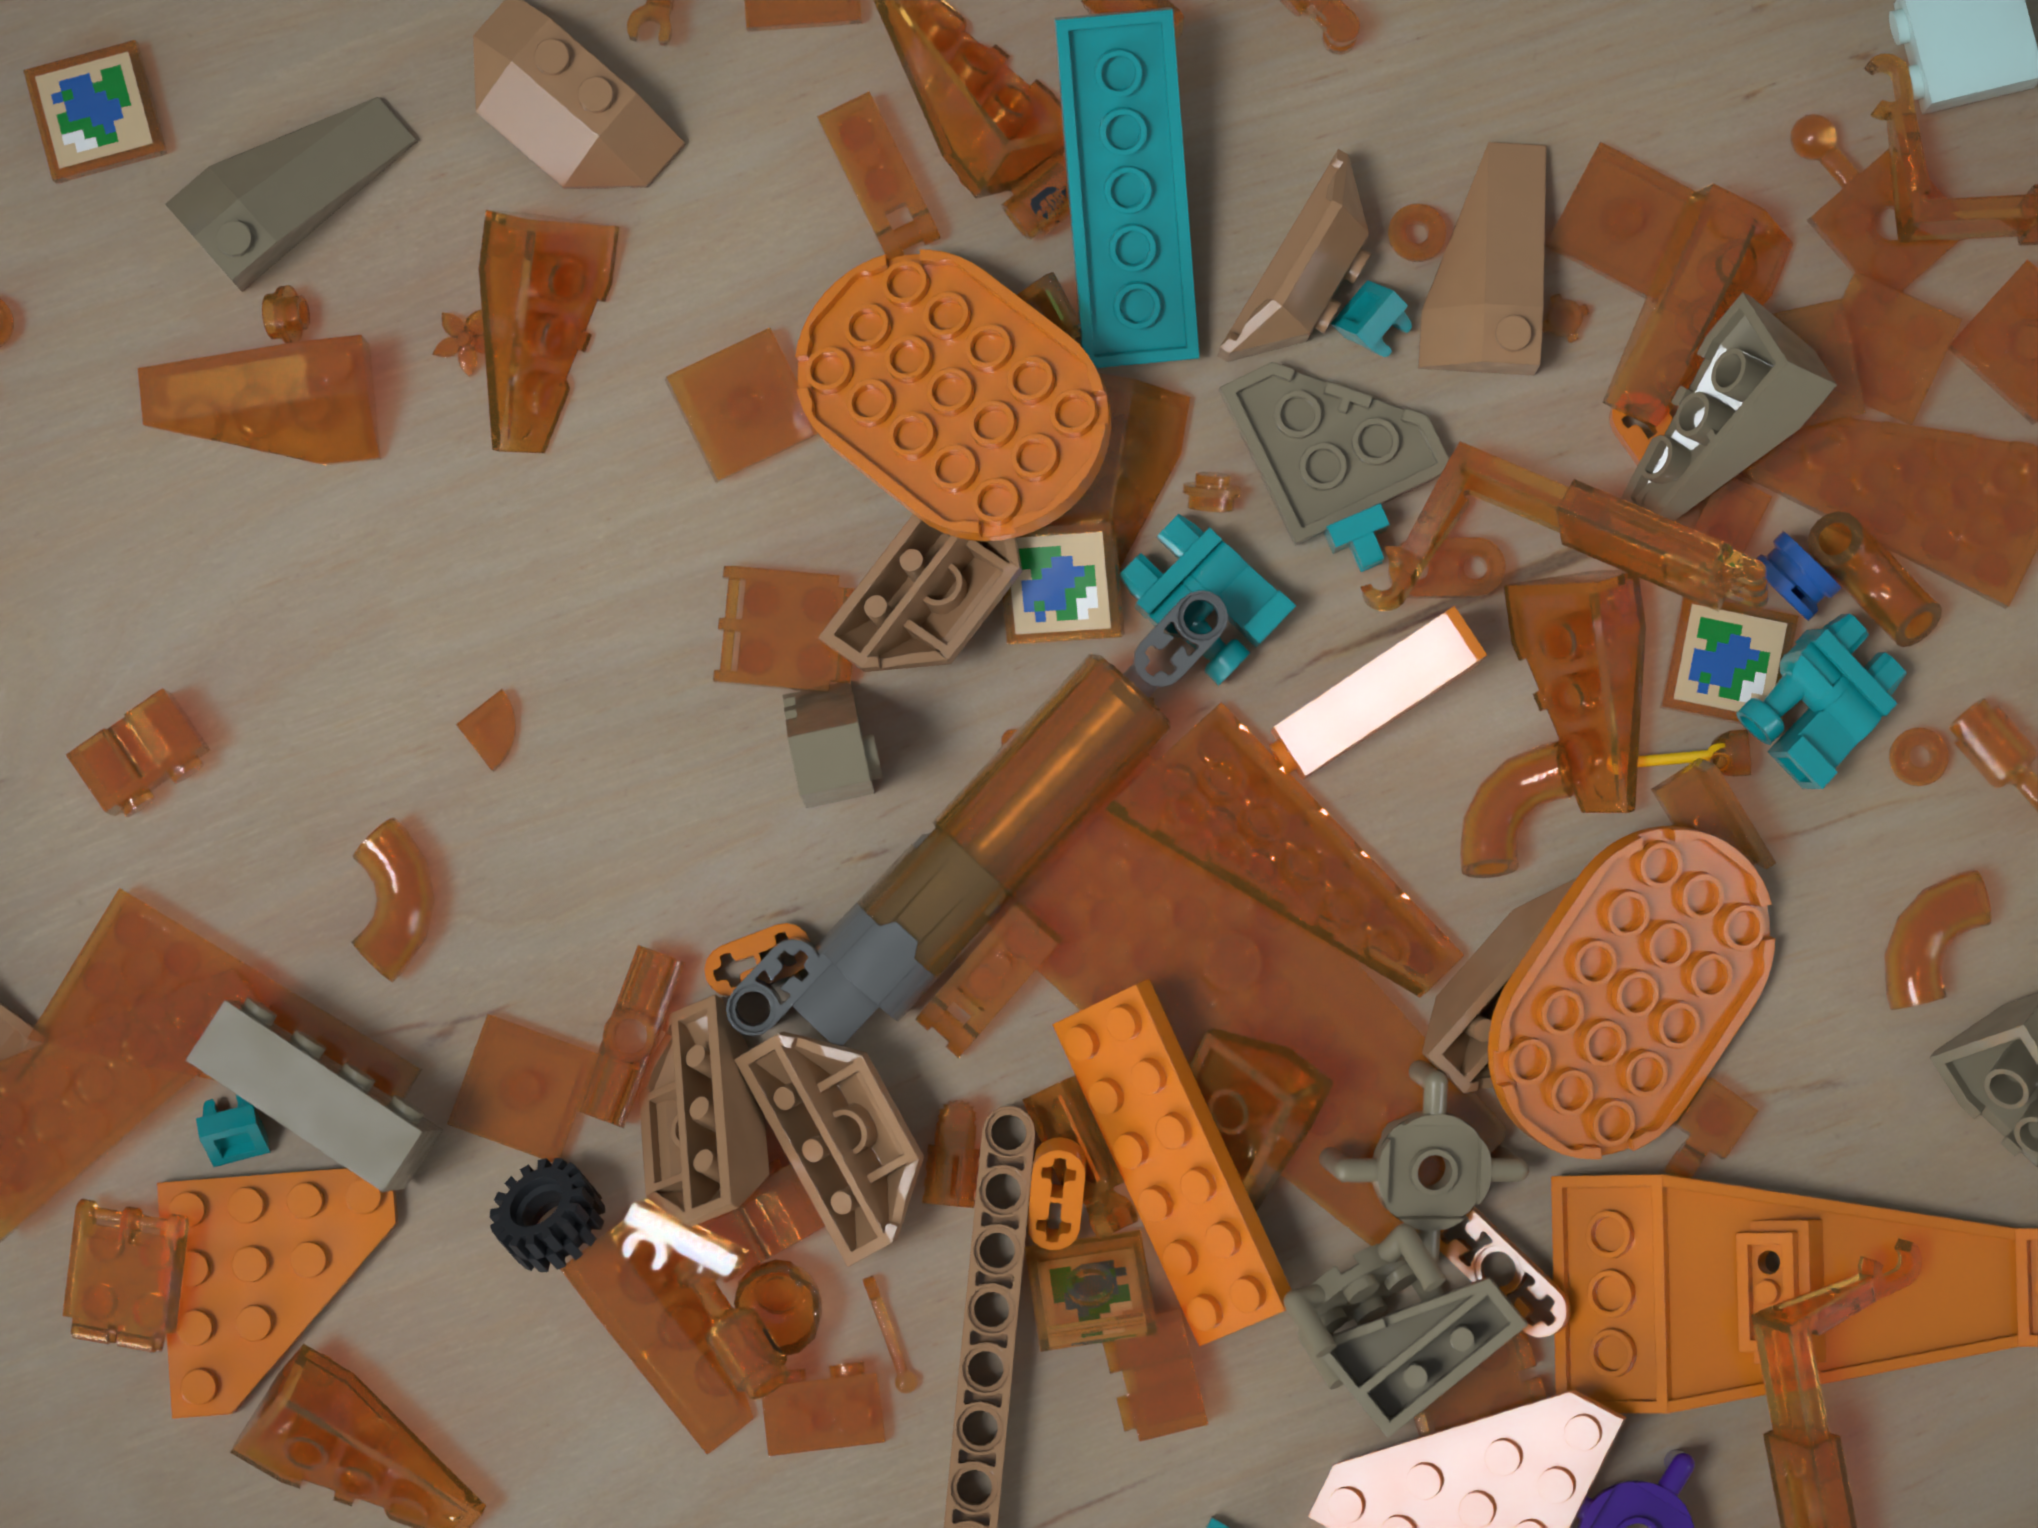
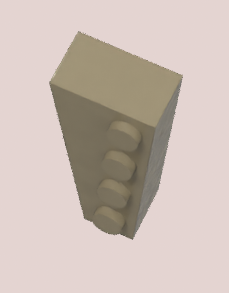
(314, 1095)

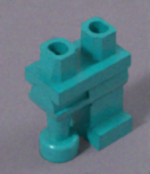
(1214, 567)
(1841, 699)

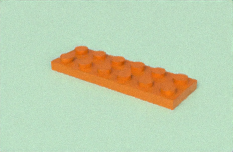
(1174, 1162)

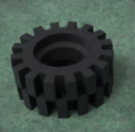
(563, 1230)

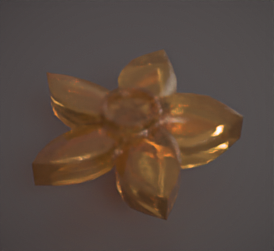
(465, 340)

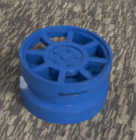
(1797, 576)

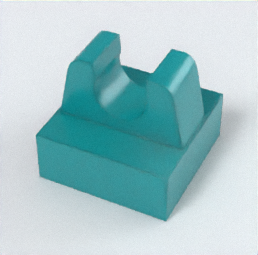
(1371, 315)
(1359, 535)
(232, 1133)

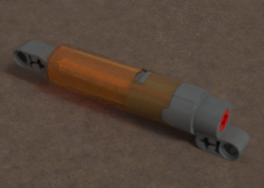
(982, 843)

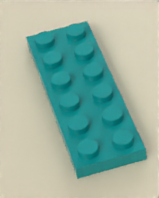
(1127, 186)

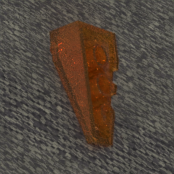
(536, 303)

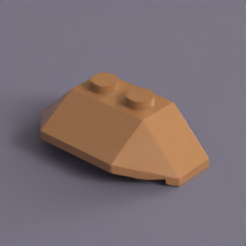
(565, 104)
(1306, 270)
(922, 599)
(1465, 1006)
(700, 1118)
(838, 1136)

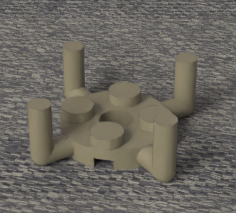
(1413, 1139)
(1361, 1292)

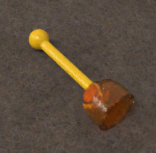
(1727, 750)

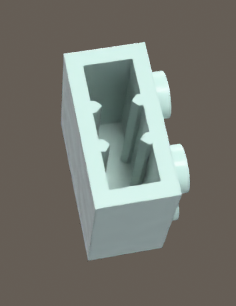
(1965, 49)

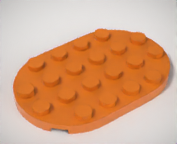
(953, 395)
(1631, 992)

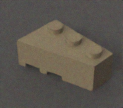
(828, 746)
(1422, 1350)

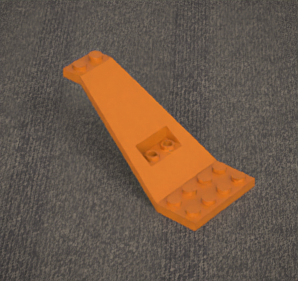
(1677, 1267)

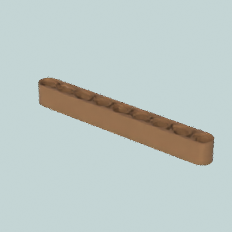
(980, 1337)

